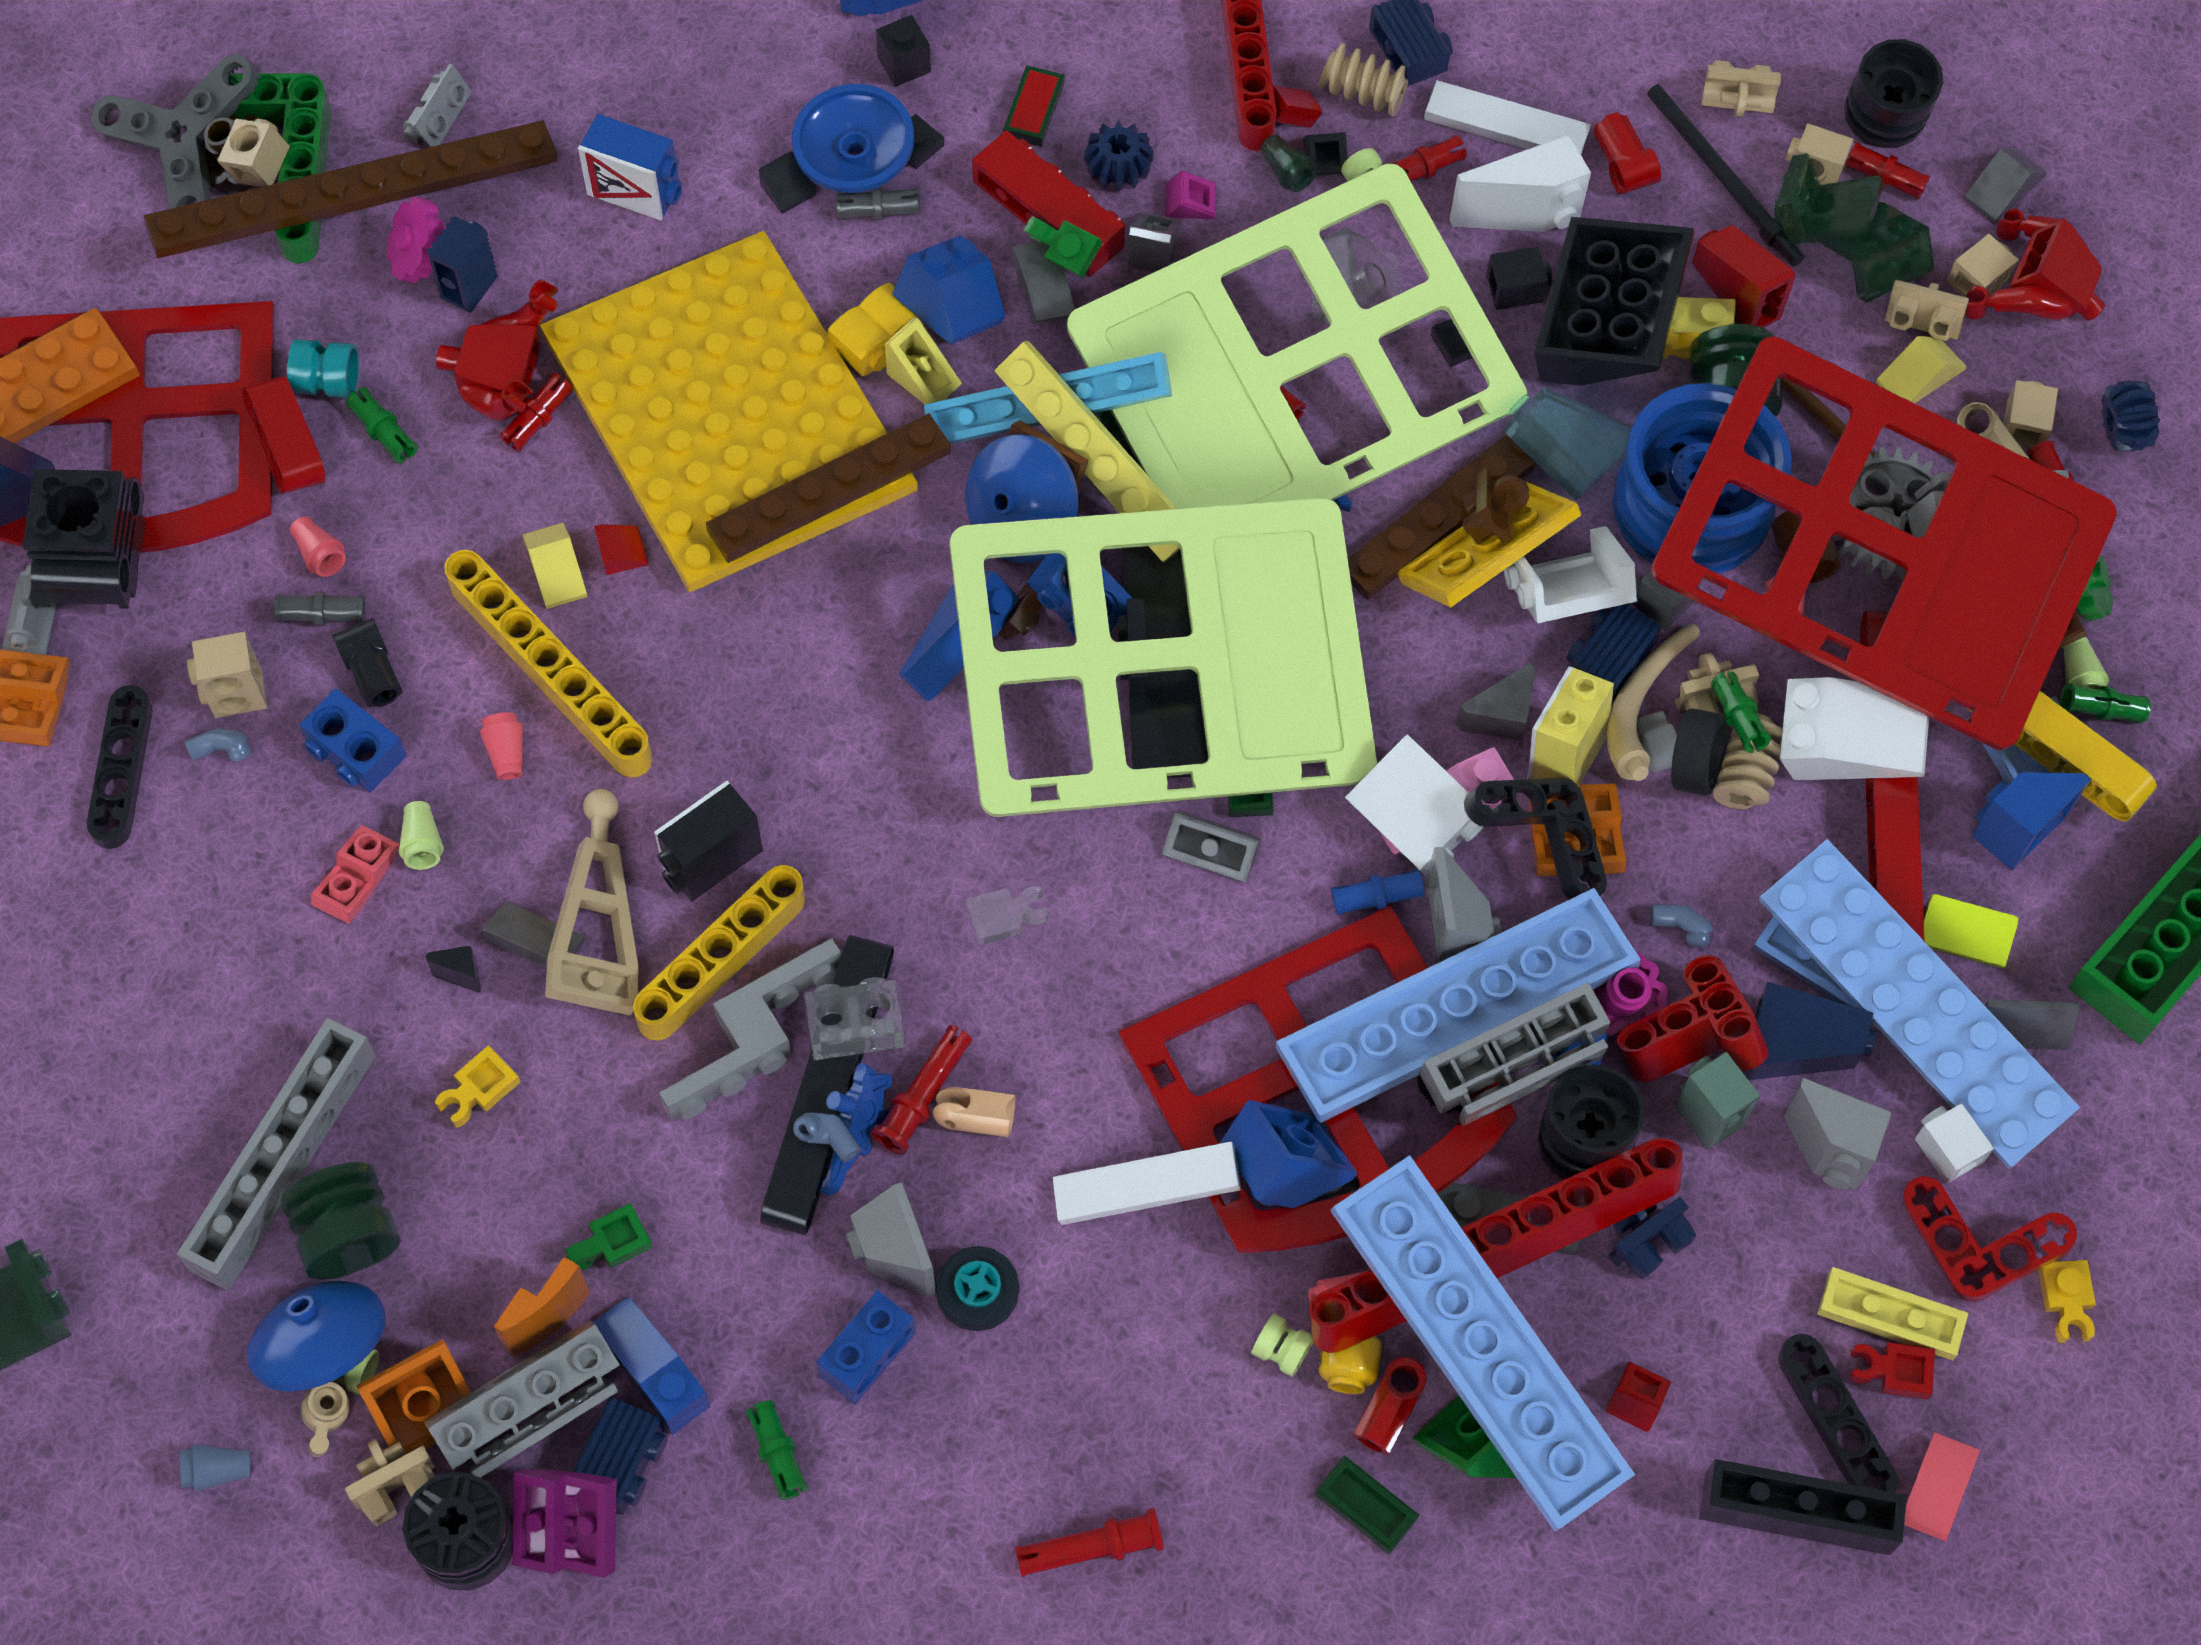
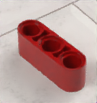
(283, 434)

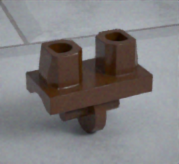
(1493, 506)

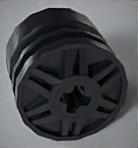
(1893, 93)
(1591, 1101)
(480, 1547)

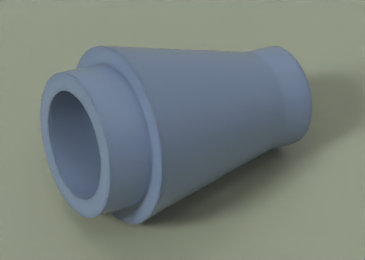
(212, 1466)

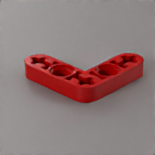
(1970, 1254)

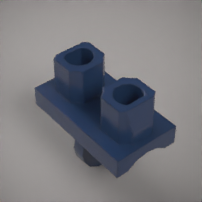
(1636, 1248)

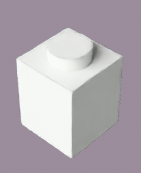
(1953, 1142)

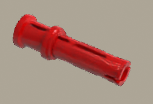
(912, 1107)
(1113, 1539)

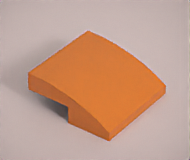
(31, 696)
(1605, 817)
(534, 1318)

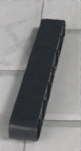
(804, 1165)

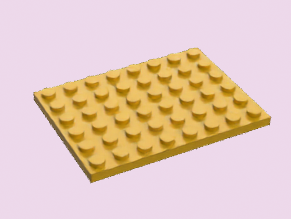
(715, 395)

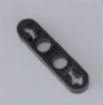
(115, 766)
(1843, 1416)

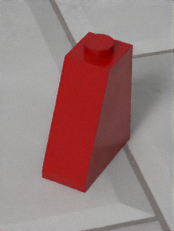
(1745, 272)

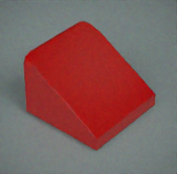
(1296, 107)
(620, 547)
(1638, 1396)

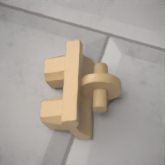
(1740, 88)
(1926, 310)
(1698, 692)
(372, 1491)

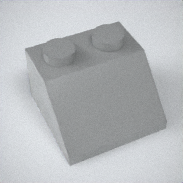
(1836, 1133)

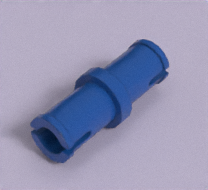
(1377, 892)

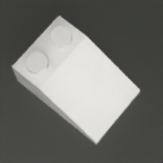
(1524, 190)
(1850, 732)

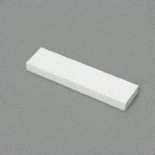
(1500, 118)
(1146, 1183)

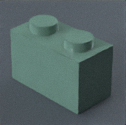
(1716, 1099)

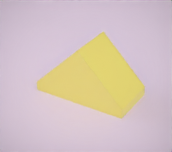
(919, 364)
(1921, 369)
(555, 565)

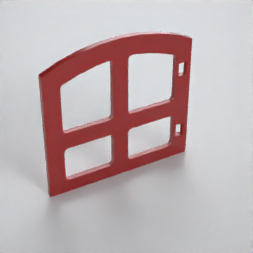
(135, 404)
(1197, 1117)

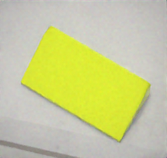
(1969, 930)

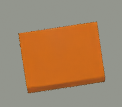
(413, 1393)

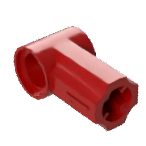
(1629, 163)
(1390, 1408)

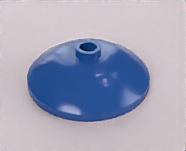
(849, 121)
(1029, 475)
(315, 1335)

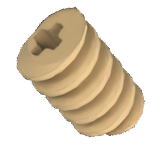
(1364, 79)
(1747, 774)

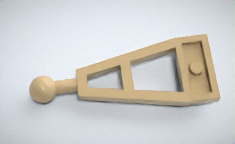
(580, 977)

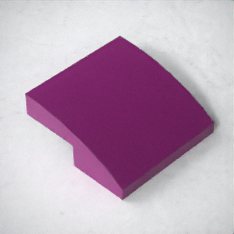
(564, 1521)

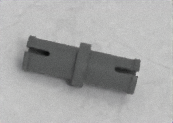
(878, 203)
(319, 608)

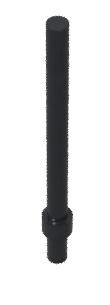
(1770, 230)

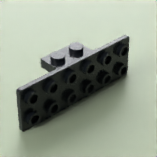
(1162, 704)

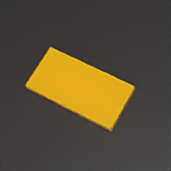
(1461, 565)

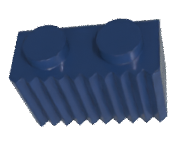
(1410, 38)
(462, 263)
(1616, 646)
(621, 1449)

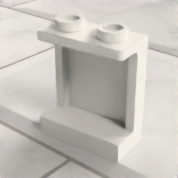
(1575, 582)
(1414, 804)

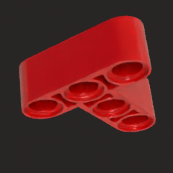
(1695, 1026)

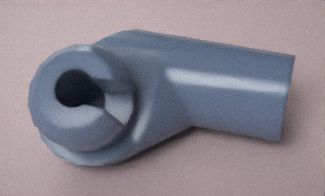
(219, 739)
(1684, 917)
(827, 1129)

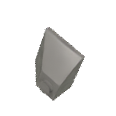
(1457, 907)
(891, 1242)

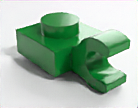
(1068, 247)
(614, 1237)

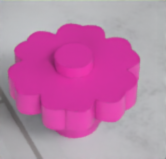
(412, 235)
(1632, 995)

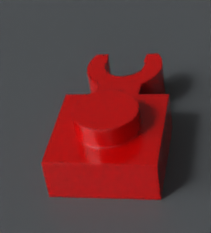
(1902, 1368)

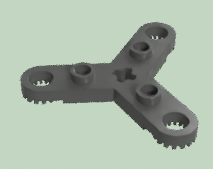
(155, 127)

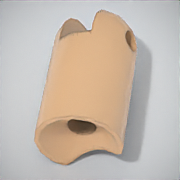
(975, 1111)

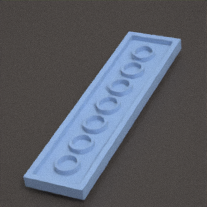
(1918, 1002)
(1399, 1028)
(1482, 1343)

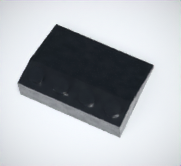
(1611, 300)

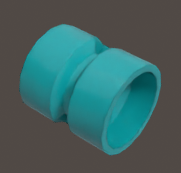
(328, 368)

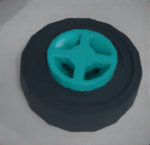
(982, 1271)

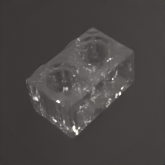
(856, 1030)

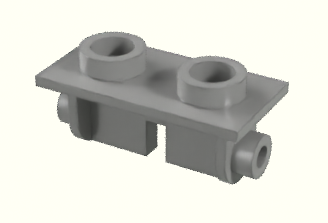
(441, 107)
(28, 622)

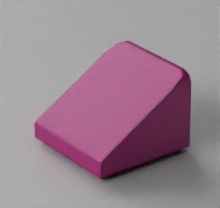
(1190, 197)

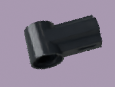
(365, 655)

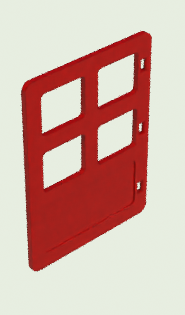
(1979, 589)

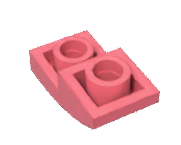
(356, 874)
(1940, 1486)

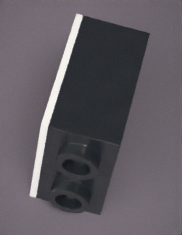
(708, 842)

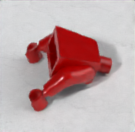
(2052, 277)
(500, 357)

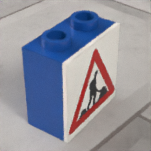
(630, 167)

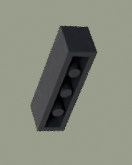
(1803, 1507)

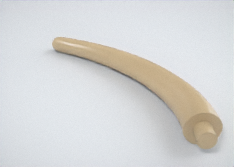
(1622, 737)

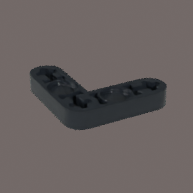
(1557, 820)

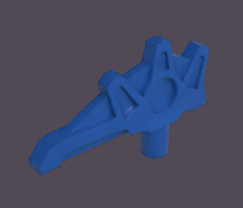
(859, 1111)

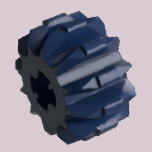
(1118, 155)
(2130, 415)

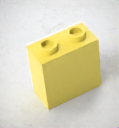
(1571, 727)

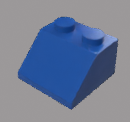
(951, 289)
(2026, 812)
(1286, 1155)

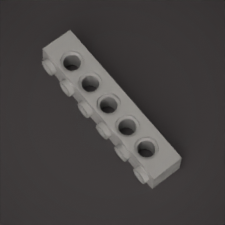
(277, 1154)

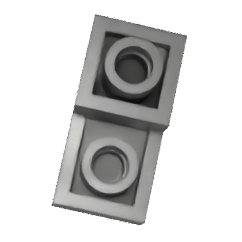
(1043, 283)

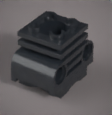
(84, 536)

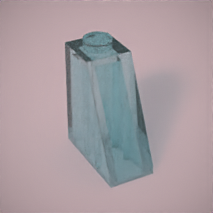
(1567, 439)

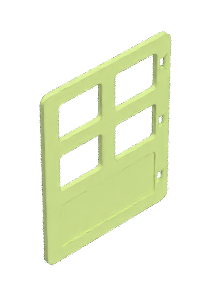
(1227, 424)
(1266, 640)

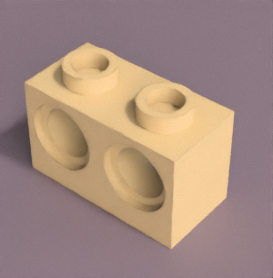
(227, 675)

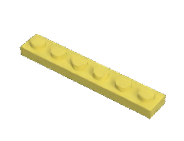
(1079, 429)

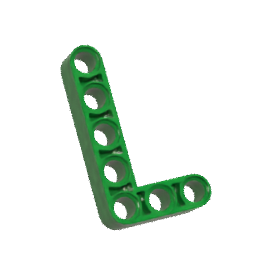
(303, 110)

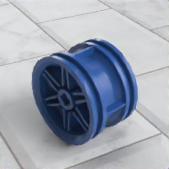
(1656, 479)

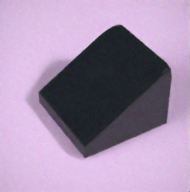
(1327, 152)
(786, 182)
(455, 966)

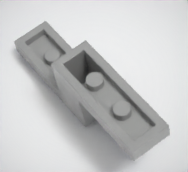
(752, 1031)

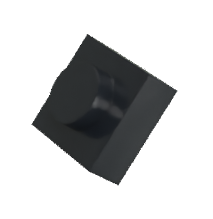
(926, 142)
(1450, 343)

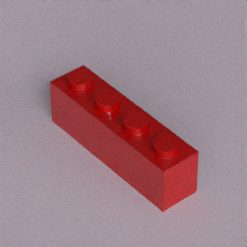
(1032, 187)

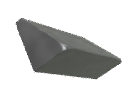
(1211, 845)
(525, 934)
(2037, 1022)

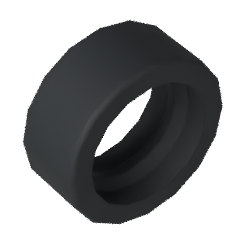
(1699, 751)

